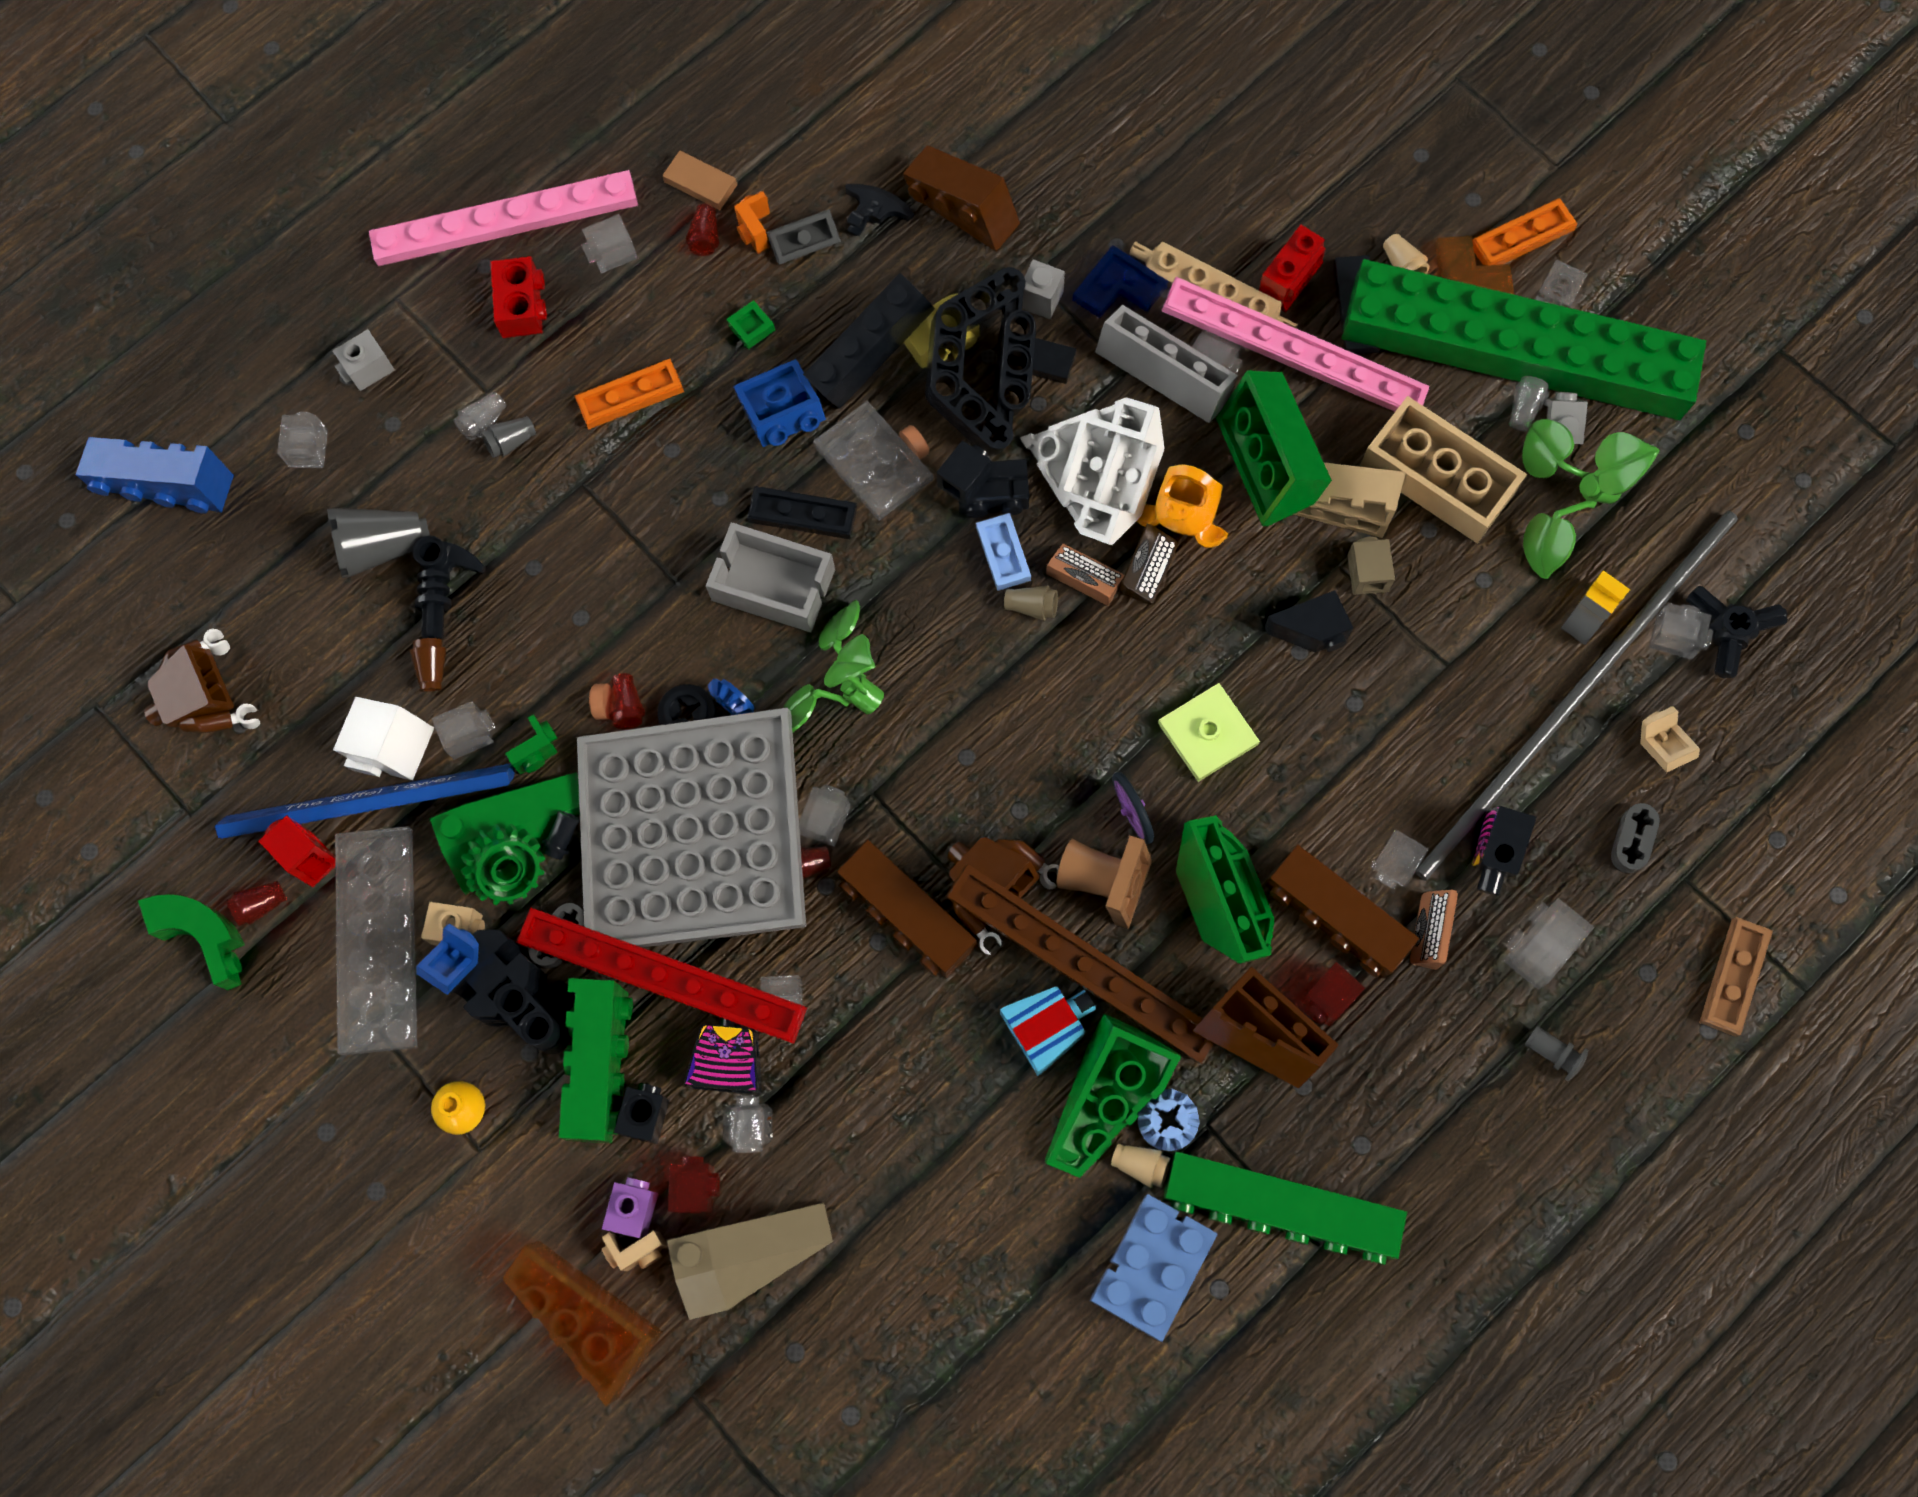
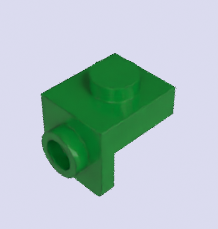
(533, 752)

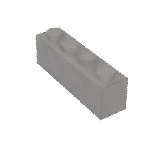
(1165, 363)

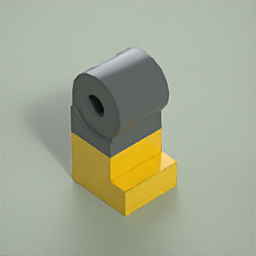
(1595, 607)

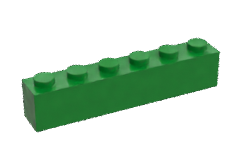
(1286, 1207)

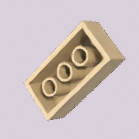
(1444, 469)

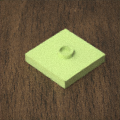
(1208, 732)

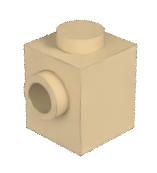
(441, 915)

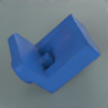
(450, 959)

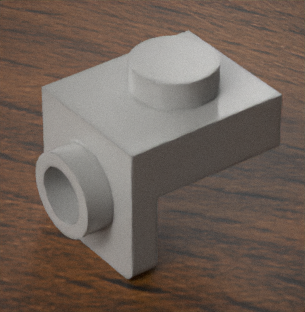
(1570, 412)

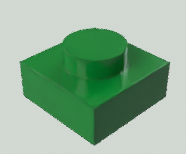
(750, 324)

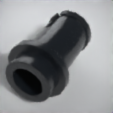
(560, 835)

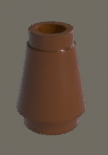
(428, 662)

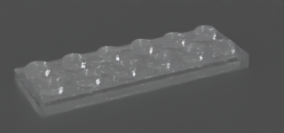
(375, 941)

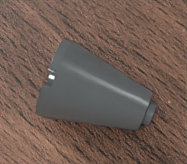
(373, 536)

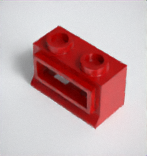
(1293, 267)

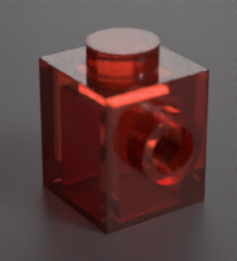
(692, 1186)

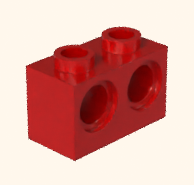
(512, 297)
(298, 850)

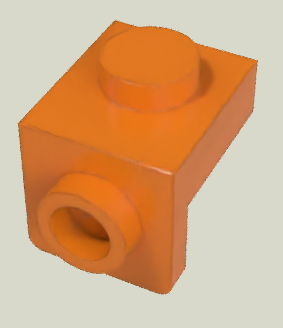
(748, 215)

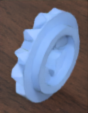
(1172, 1137)

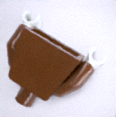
(191, 689)
(1007, 863)

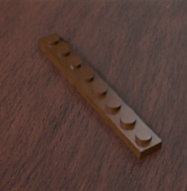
(1079, 961)

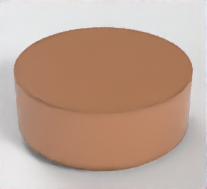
(914, 441)
(600, 701)

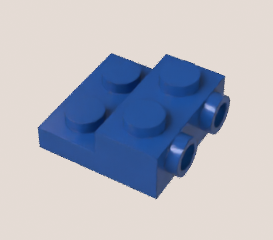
(780, 403)

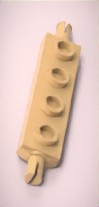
(1174, 263)

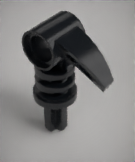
(434, 580)

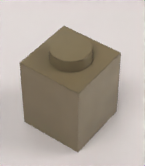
(1371, 566)

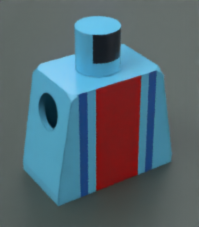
(1047, 1025)

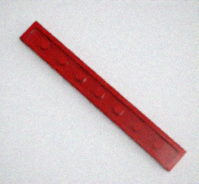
(662, 975)

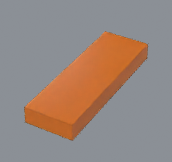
(1524, 234)
(629, 393)

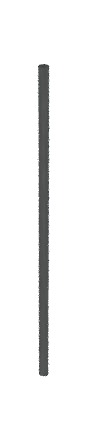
(1575, 696)

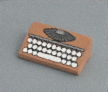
(1084, 574)
(1434, 928)

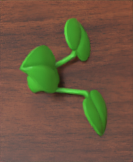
(1621, 464)
(847, 669)

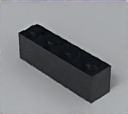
(869, 341)

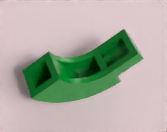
(179, 915)

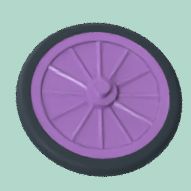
(1132, 807)

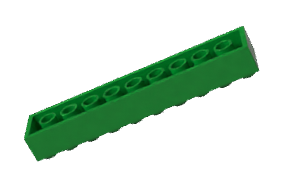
(1524, 337)

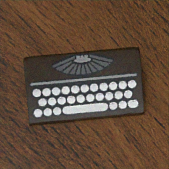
(1149, 565)

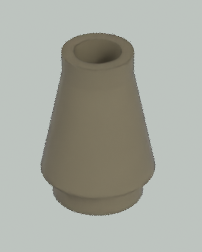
(1034, 601)

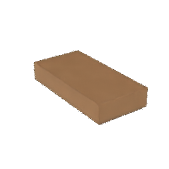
(699, 180)

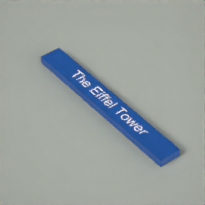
(368, 800)

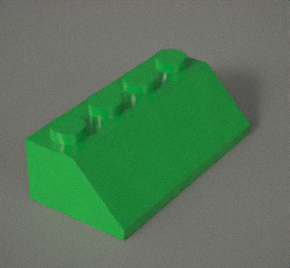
(1272, 447)

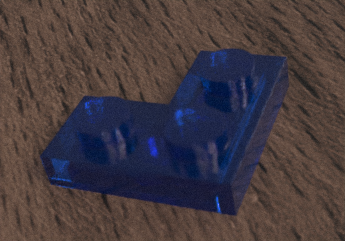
(1116, 276)

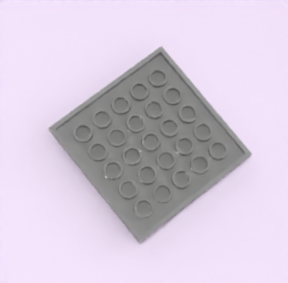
(691, 830)

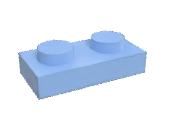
(1003, 552)

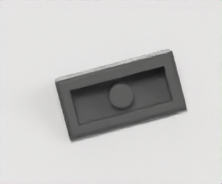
(803, 237)

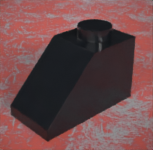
(1313, 624)

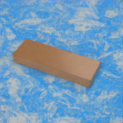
(1736, 976)

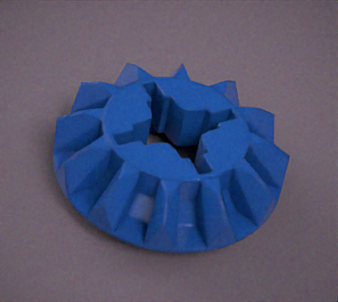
(730, 697)

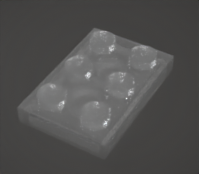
(873, 460)

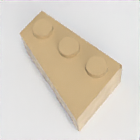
(1358, 499)

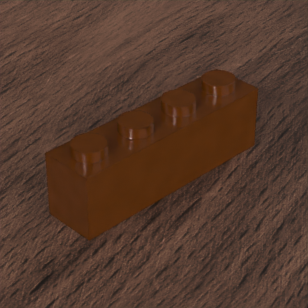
(906, 909)
(1341, 912)

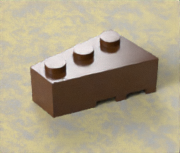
(963, 195)
(1267, 1030)

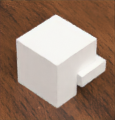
(382, 739)

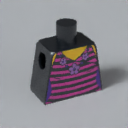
(1510, 834)
(725, 1060)

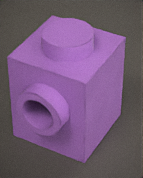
(630, 1208)

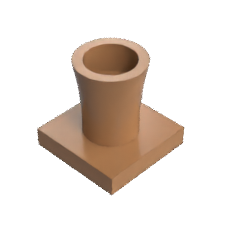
(1107, 876)

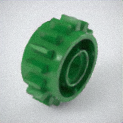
(489, 851)

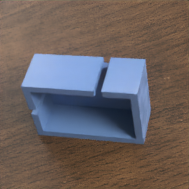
(1154, 1268)

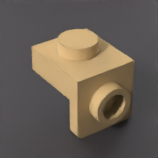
(1666, 740)
(640, 1253)

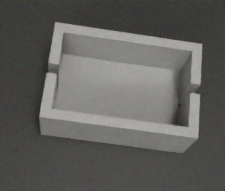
(770, 577)

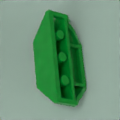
(1224, 891)

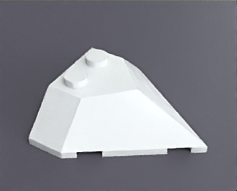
(1102, 465)

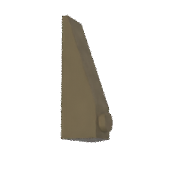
(735, 1260)

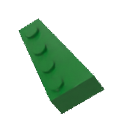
(594, 1060)

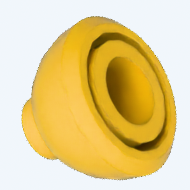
(458, 1107)

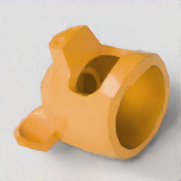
(1187, 505)

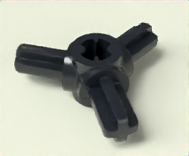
(1745, 620)

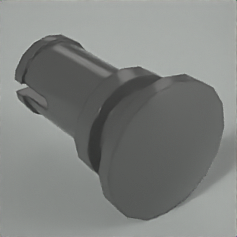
(1557, 1052)

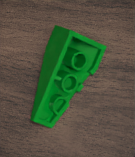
(526, 808)
(1111, 1087)

